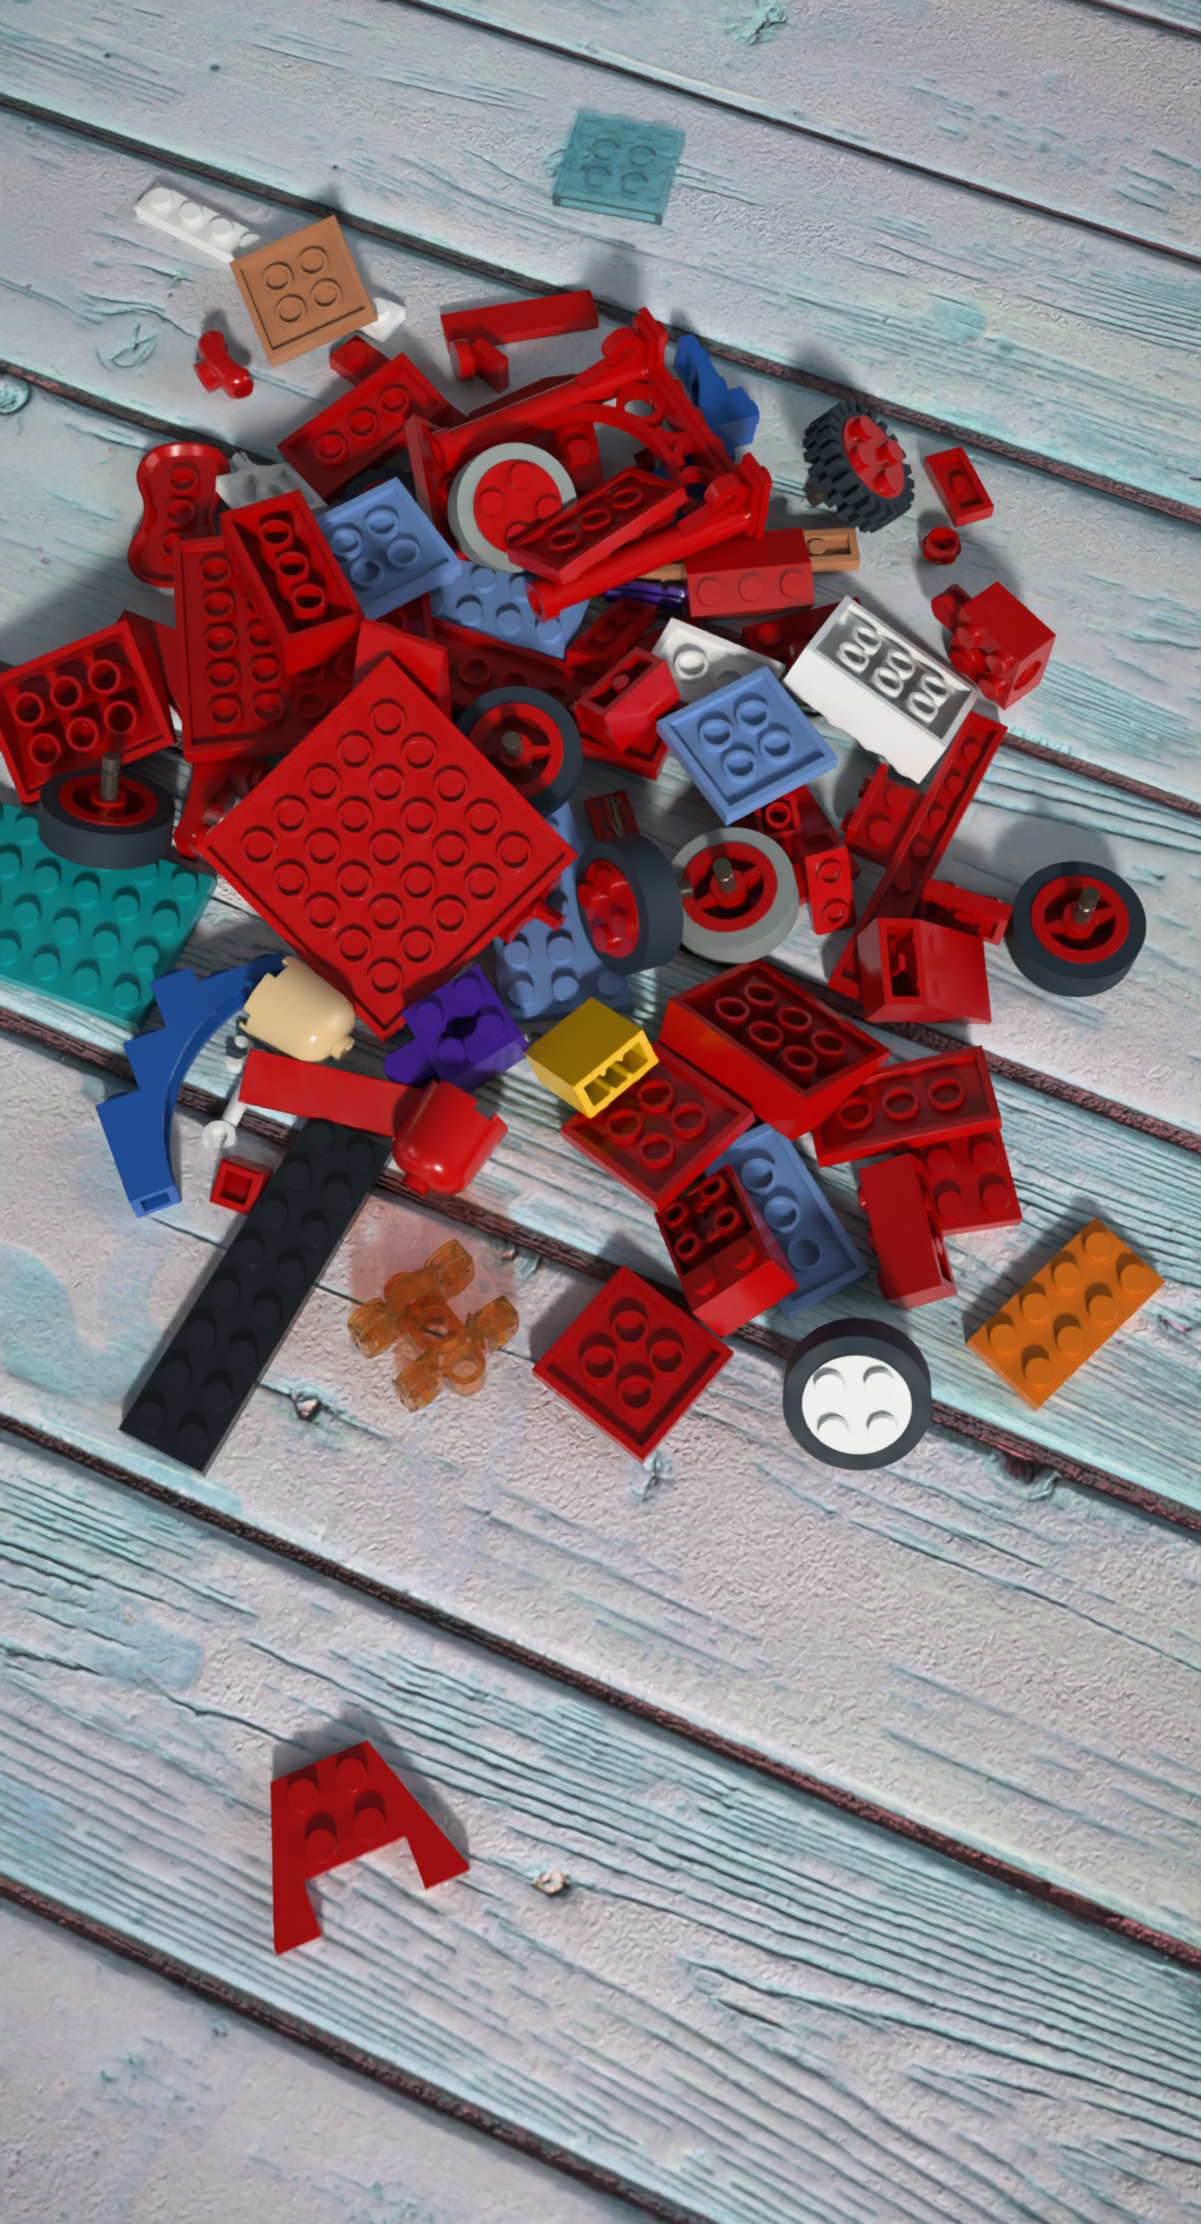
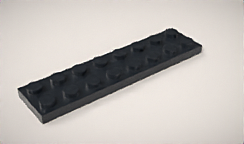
(256, 1295)

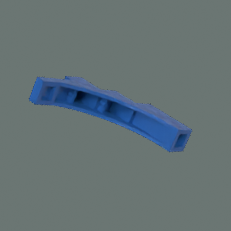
(725, 410)
(141, 1121)

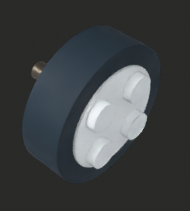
(857, 1394)

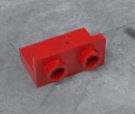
(880, 818)
(964, 910)

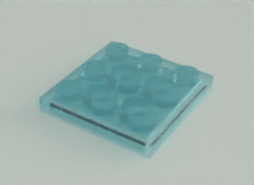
(619, 169)

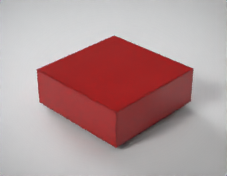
(491, 365)

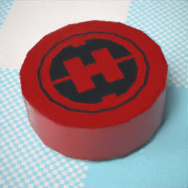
(462, 359)

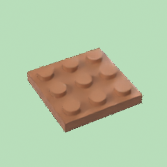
(303, 291)

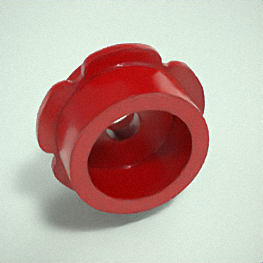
(939, 539)

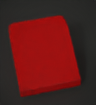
(240, 1183)

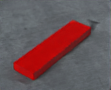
(523, 319)

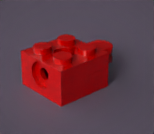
(995, 641)

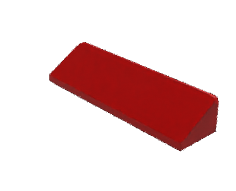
(326, 1093)

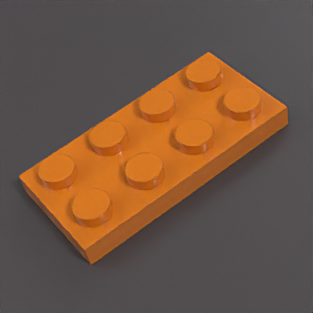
(1065, 1313)

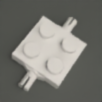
(261, 482)

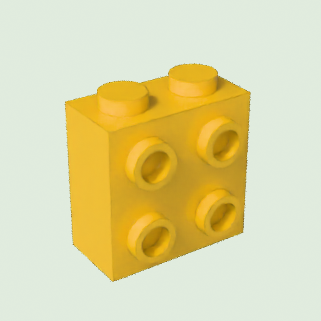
(591, 1057)

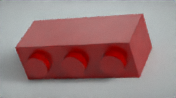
(905, 1232)

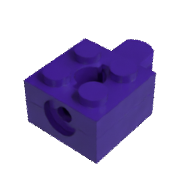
(461, 1054)

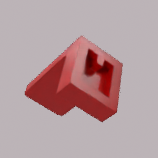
(827, 879)

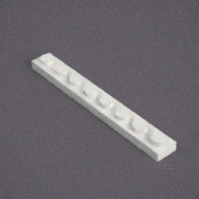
(231, 240)

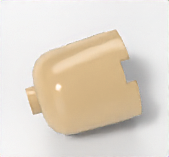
(300, 1015)

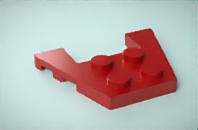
(338, 1815)

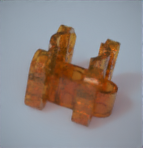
(444, 1276)

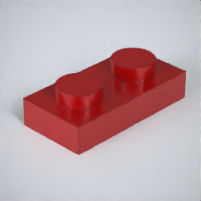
(958, 486)

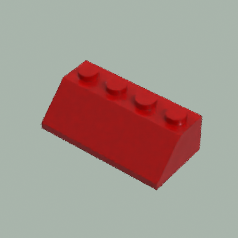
(291, 579)

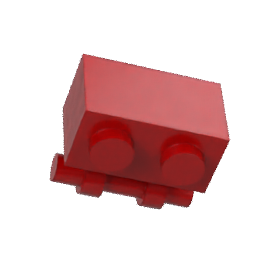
(626, 699)

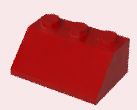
(749, 577)

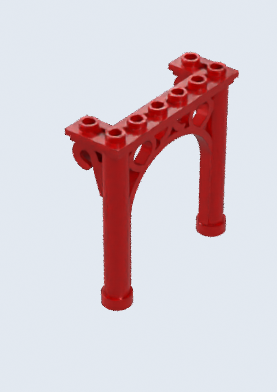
(630, 371)

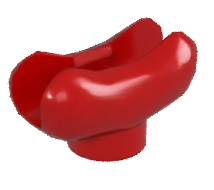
(219, 369)

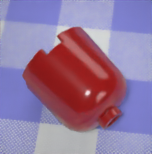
(445, 1141)

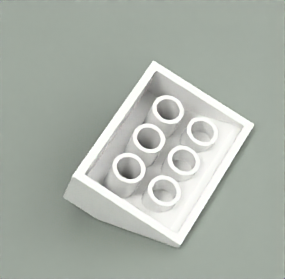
(881, 689)

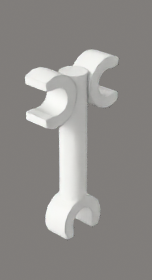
(234, 1109)

